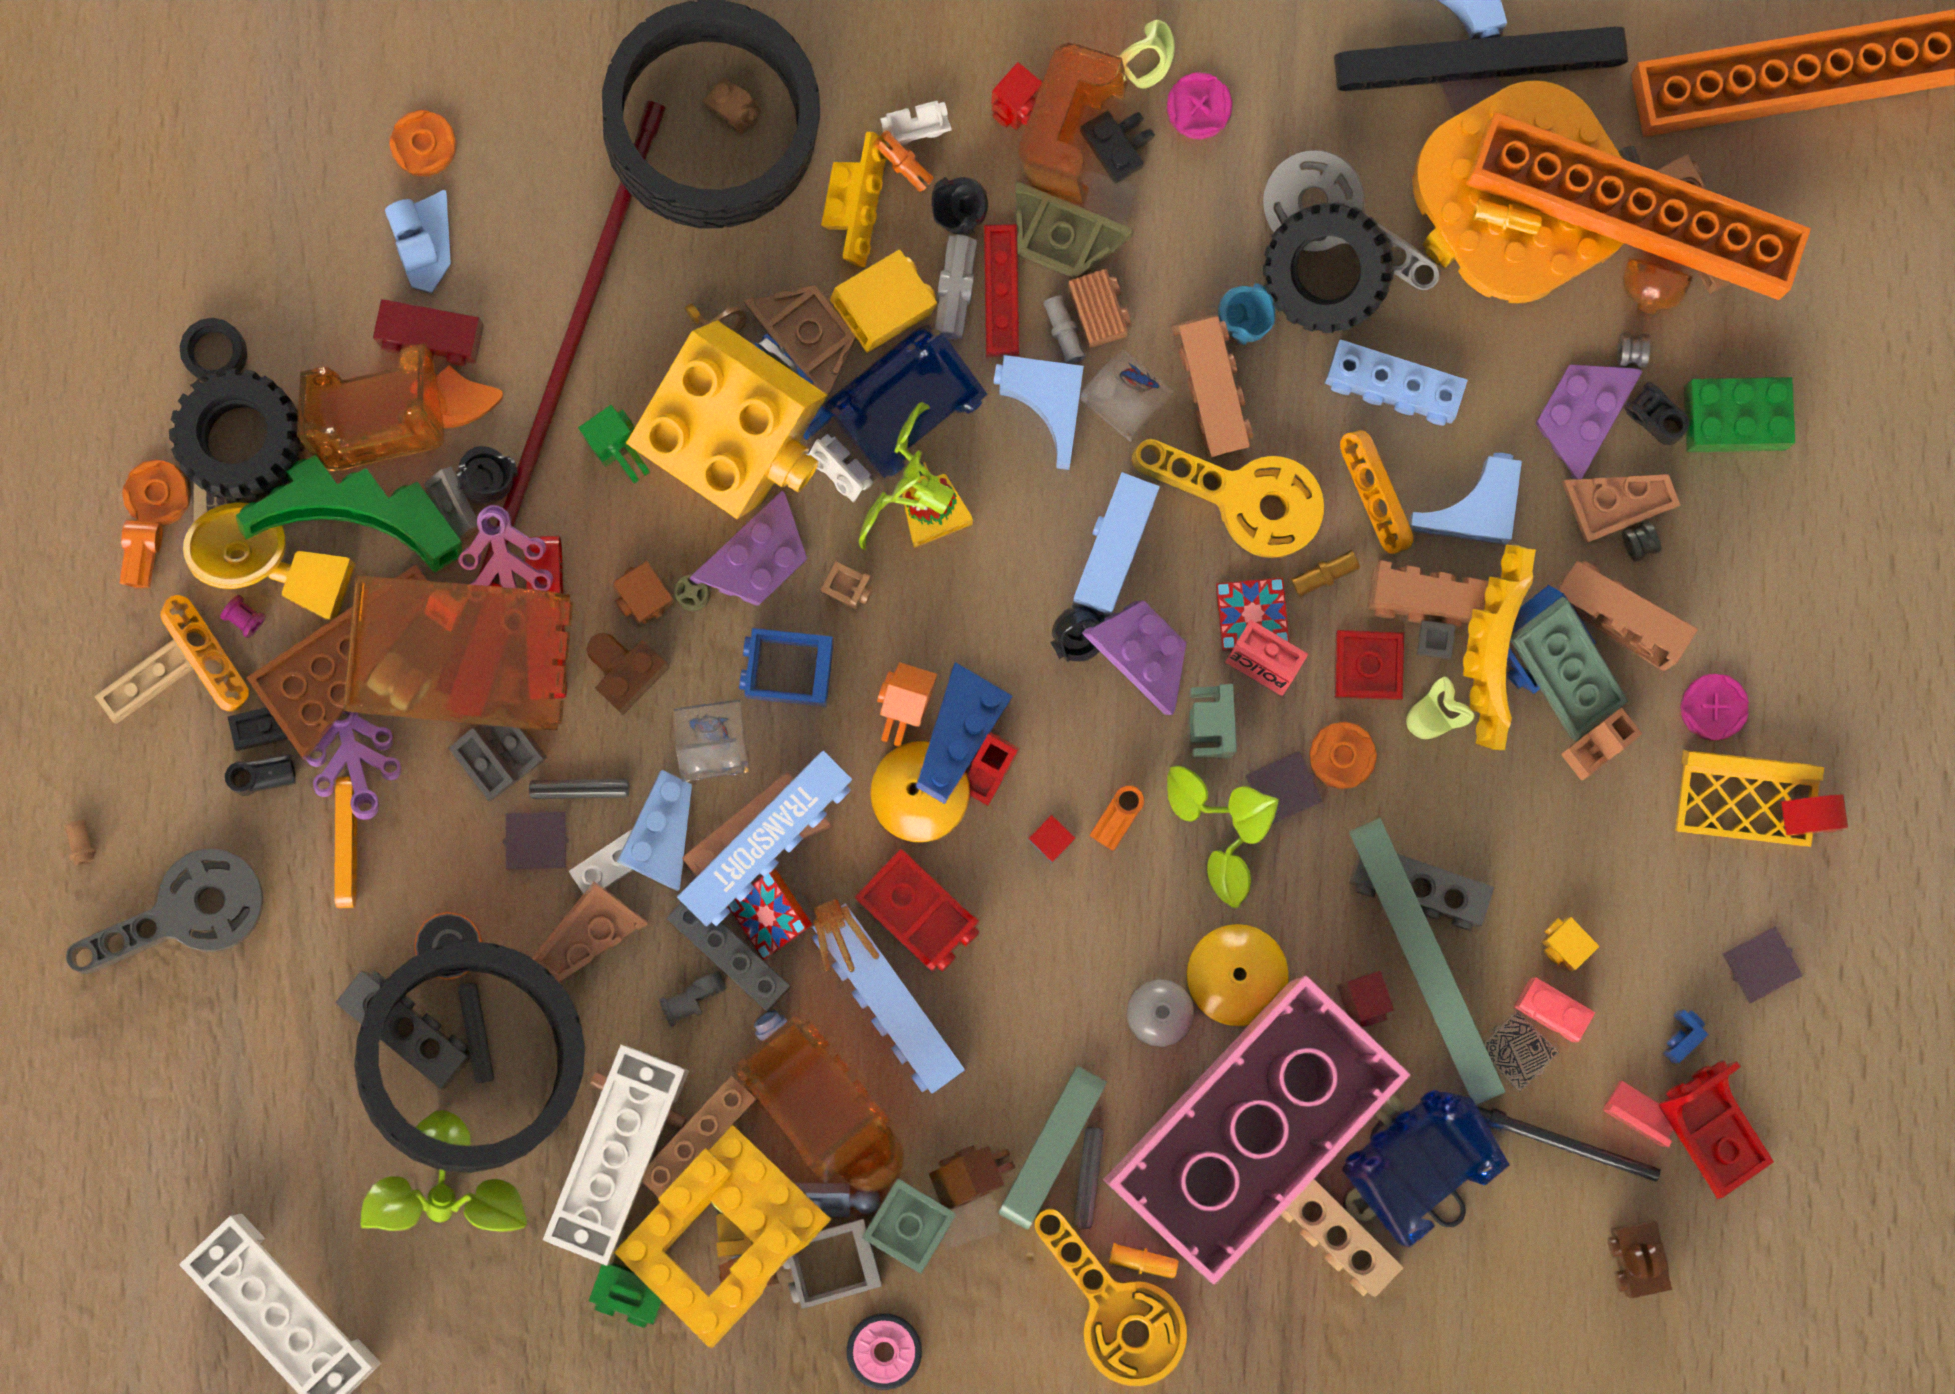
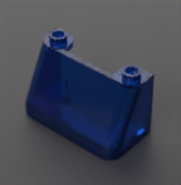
(884, 395)

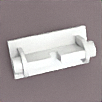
(930, 123)
(848, 478)

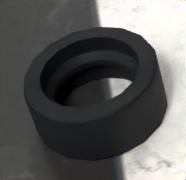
(203, 327)

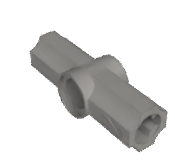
(955, 286)

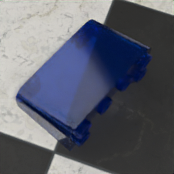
(1423, 1162)

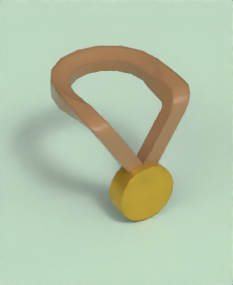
(699, 319)

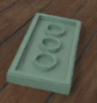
(1568, 668)

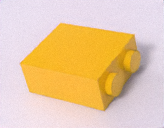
(883, 300)

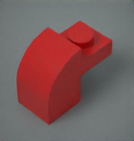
(990, 767)
(1814, 815)

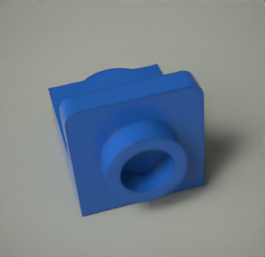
(1683, 1043)

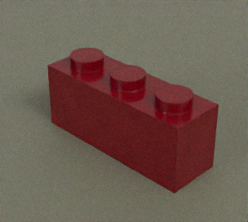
(442, 331)
(1366, 999)

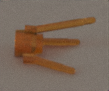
(831, 918)

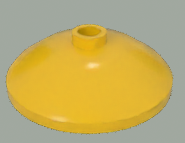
(216, 542)
(916, 816)
(1212, 969)

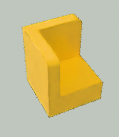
(730, 1238)

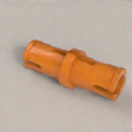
(903, 161)

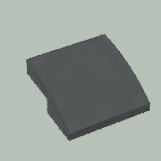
(497, 757)

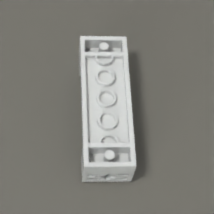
(615, 1155)
(276, 1312)

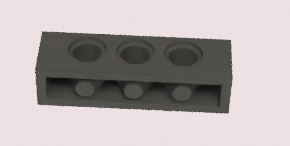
(1473, 894)
(732, 957)
(452, 1052)

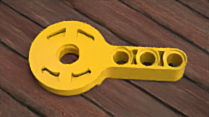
(1242, 493)
(1115, 1307)

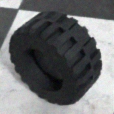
(1283, 277)
(202, 410)

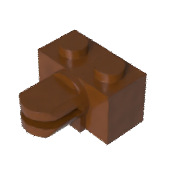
(626, 671)
(969, 1175)
(1639, 1259)

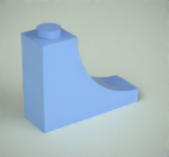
(1479, 17)
(1050, 391)
(1486, 512)

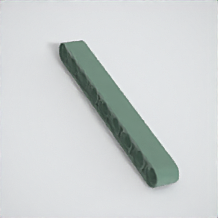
(1427, 961)

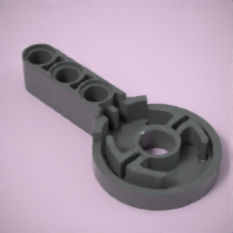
(180, 912)

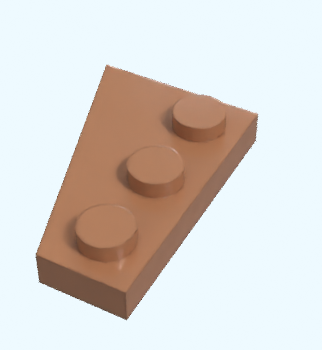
(1618, 502)
(586, 931)

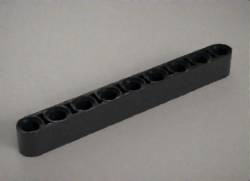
(1493, 56)

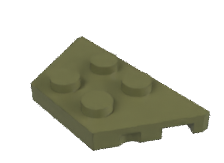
(1063, 233)

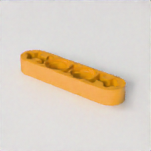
(1379, 490)
(209, 651)
(345, 845)

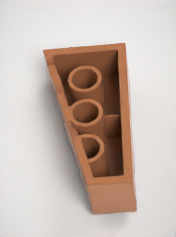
(1213, 385)
(1424, 597)
(1626, 616)
(713, 845)

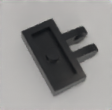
(1112, 146)

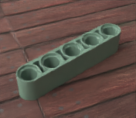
(1052, 1147)

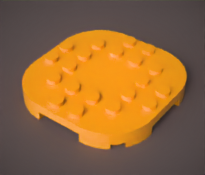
(1509, 261)

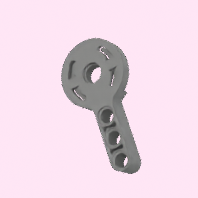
(1290, 183)

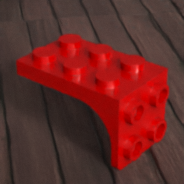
(918, 912)
(1715, 1129)

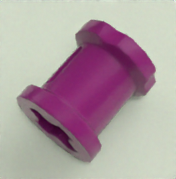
(242, 616)

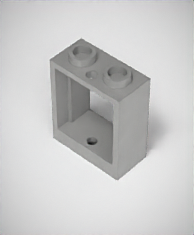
(873, 1280)

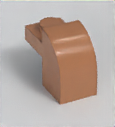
(1601, 743)

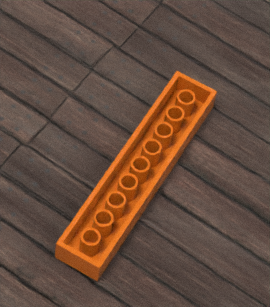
(1795, 73)
(1638, 206)

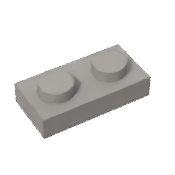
(451, 502)

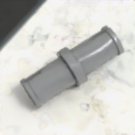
(1064, 329)

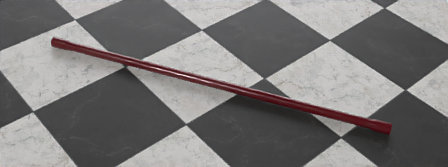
(647, 131)

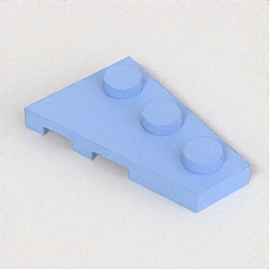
(660, 832)

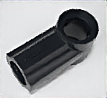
(264, 774)

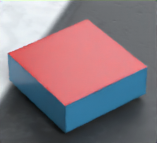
(1051, 838)

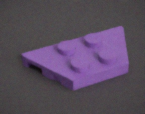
(1584, 411)
(757, 555)
(1143, 651)

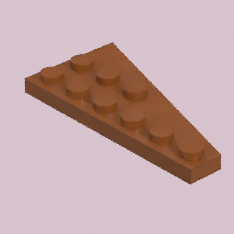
(308, 680)

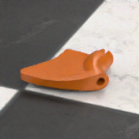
(463, 399)

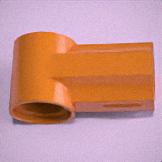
(140, 544)
(1116, 820)

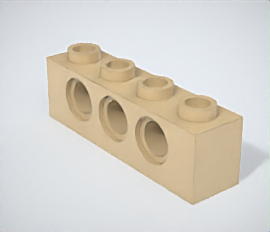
(1381, 1266)

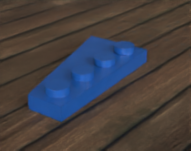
(964, 720)

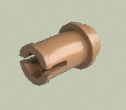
(79, 843)

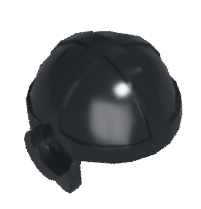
(959, 204)
(485, 474)
(1068, 635)

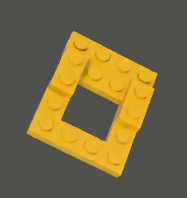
(756, 1200)

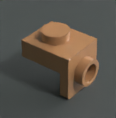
(732, 105)
(847, 586)

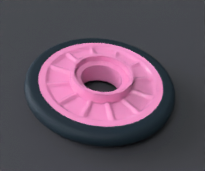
(906, 1347)

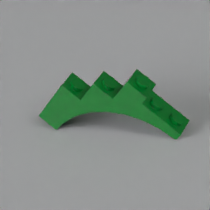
(357, 499)

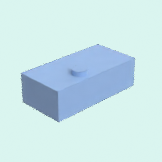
(1115, 544)

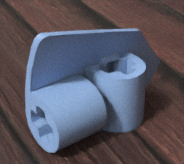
(422, 239)

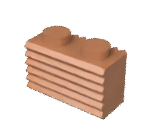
(1098, 308)

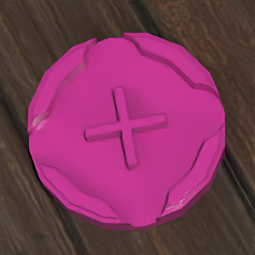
(1199, 105)
(1714, 707)

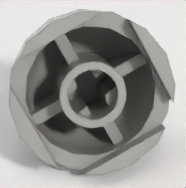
(1160, 1013)

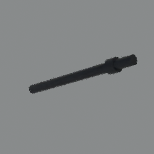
(1497, 1120)

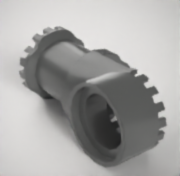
(687, 1002)

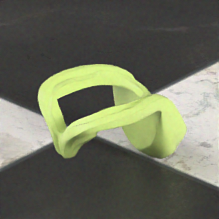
(1159, 38)
(1428, 720)

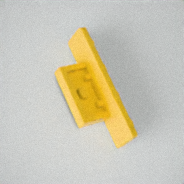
(854, 200)

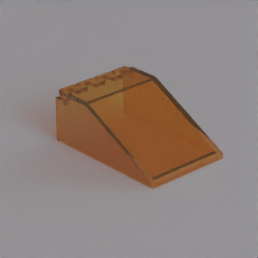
(457, 652)

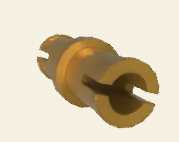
(1325, 573)

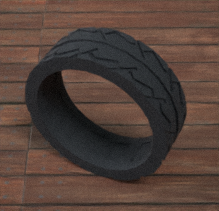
(720, 23)
(527, 976)

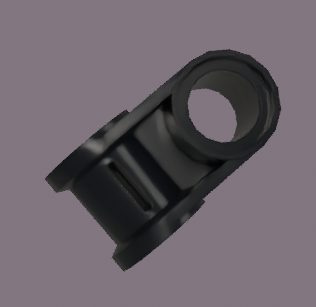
(1656, 412)

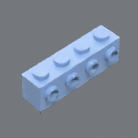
(1395, 382)

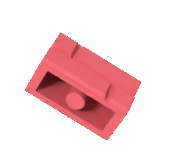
(1554, 1009)

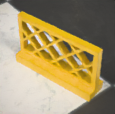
(1743, 768)

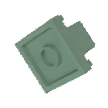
(1213, 721)
(909, 1226)

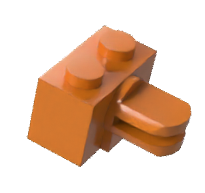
(905, 699)

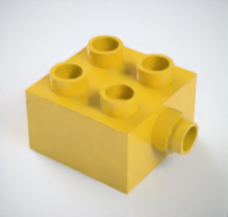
(730, 421)

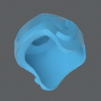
(1247, 312)

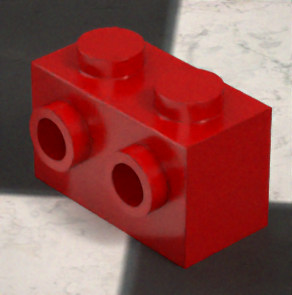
(1015, 97)

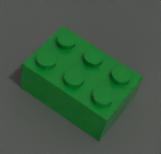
(1739, 414)

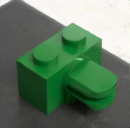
(608, 436)
(624, 1292)

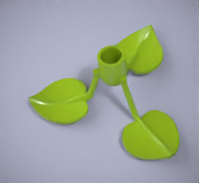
(930, 493)
(1251, 818)
(395, 1207)

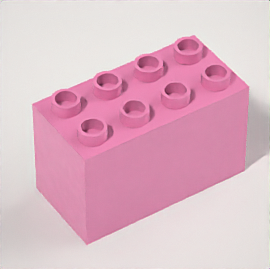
(1256, 1128)

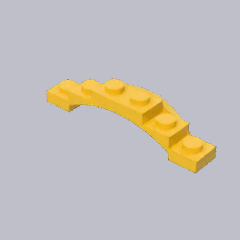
(1489, 645)

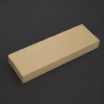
(144, 682)

